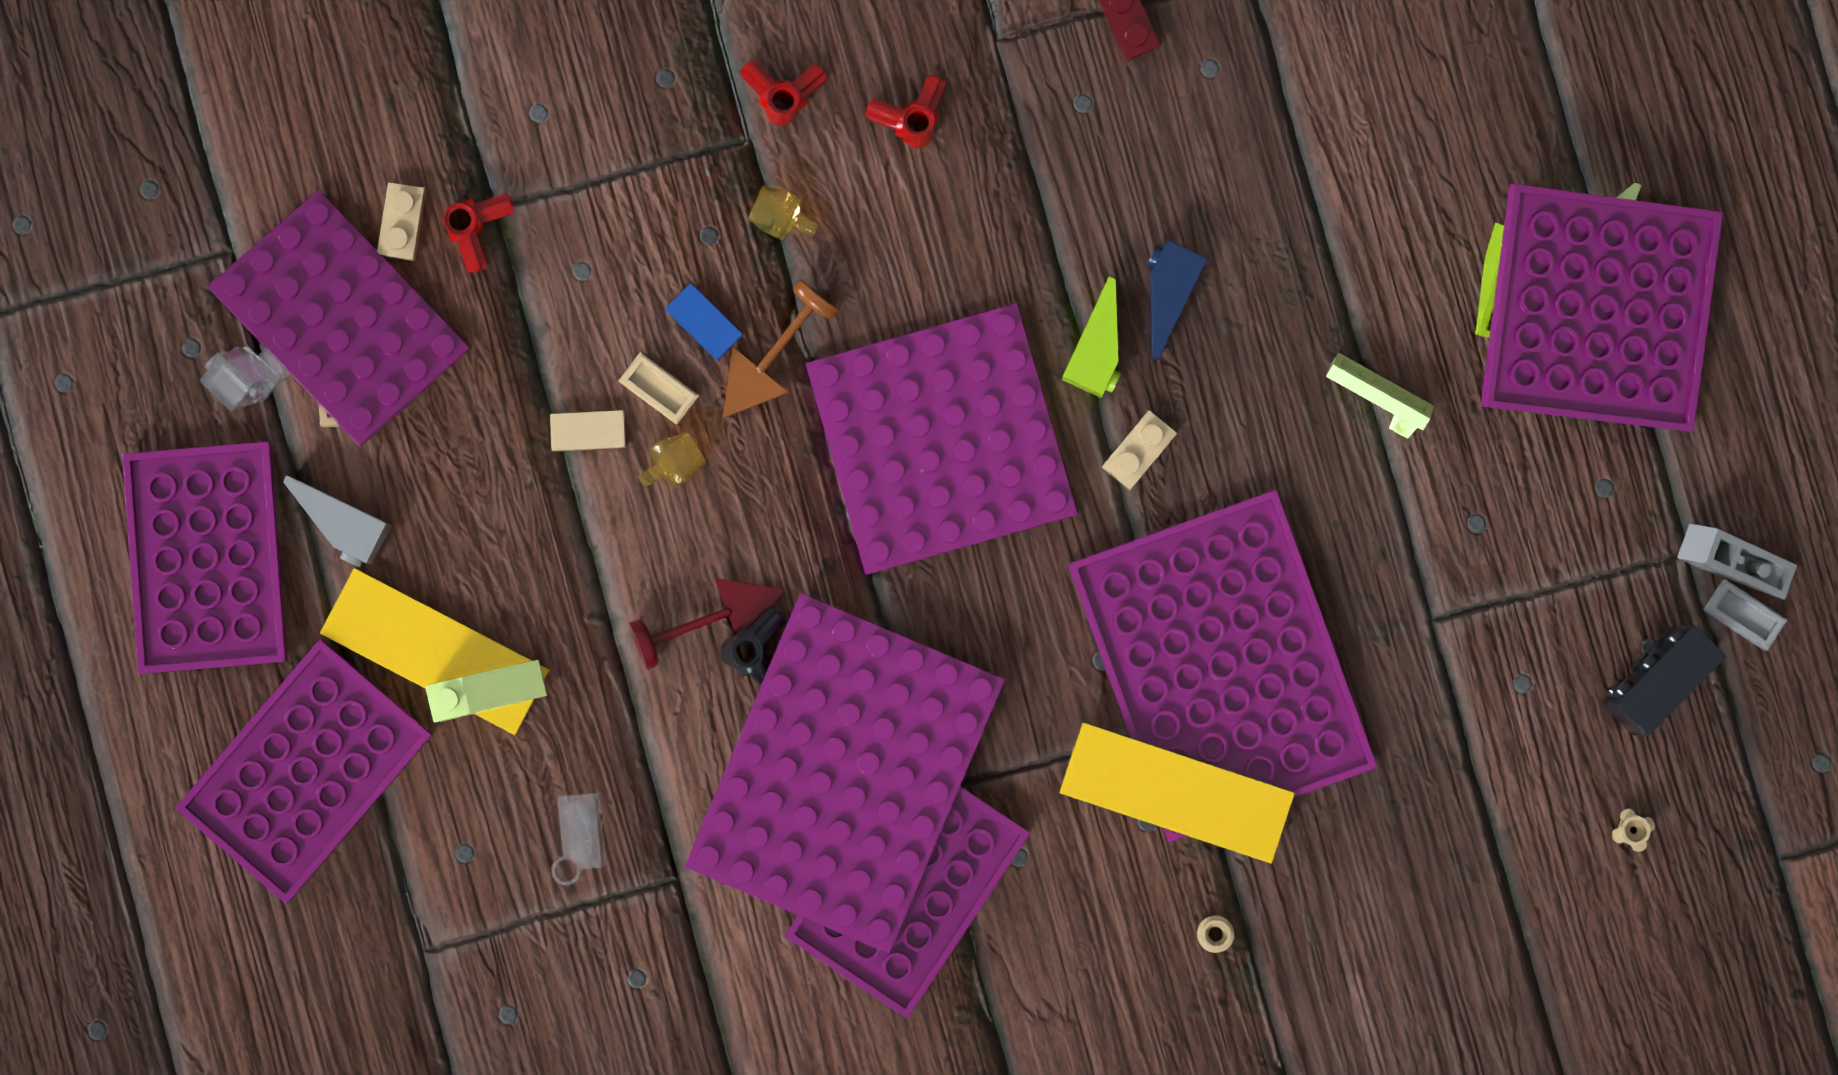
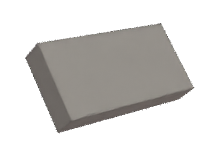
(1745, 615)

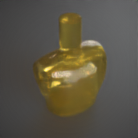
(778, 213)
(675, 460)

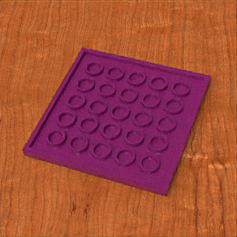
(1601, 308)
(941, 439)

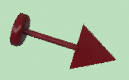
(742, 604)

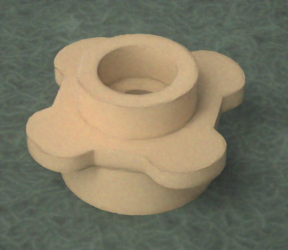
(1643, 825)

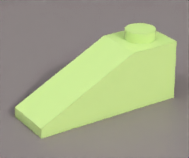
(486, 691)

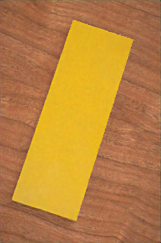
(418, 641)
(1176, 792)

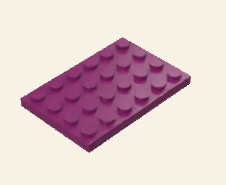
(339, 318)
(204, 557)
(303, 771)
(957, 881)

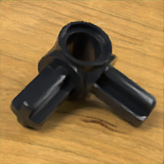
(754, 639)

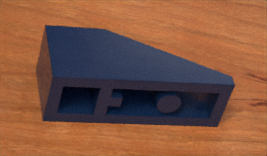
(1169, 287)

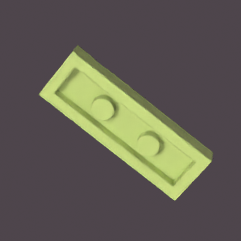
(1408, 409)

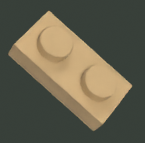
(401, 221)
(1139, 450)

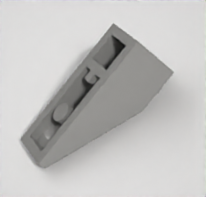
(343, 525)
(1736, 560)

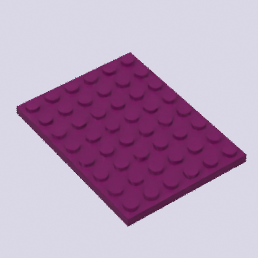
(1225, 649)
(844, 773)

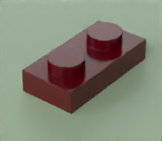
(1130, 27)

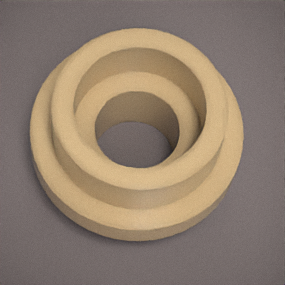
(1226, 938)

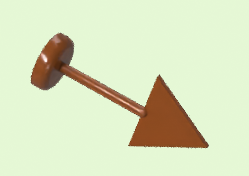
(749, 383)

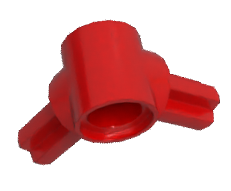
(793, 92)
(922, 110)
(480, 213)

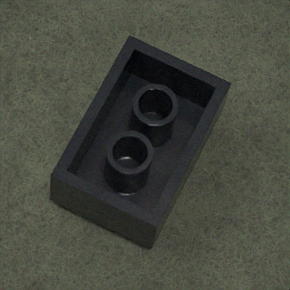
(1662, 679)

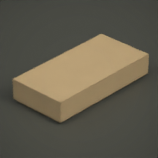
(659, 388)
(588, 430)

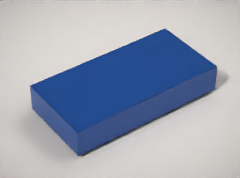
(703, 322)

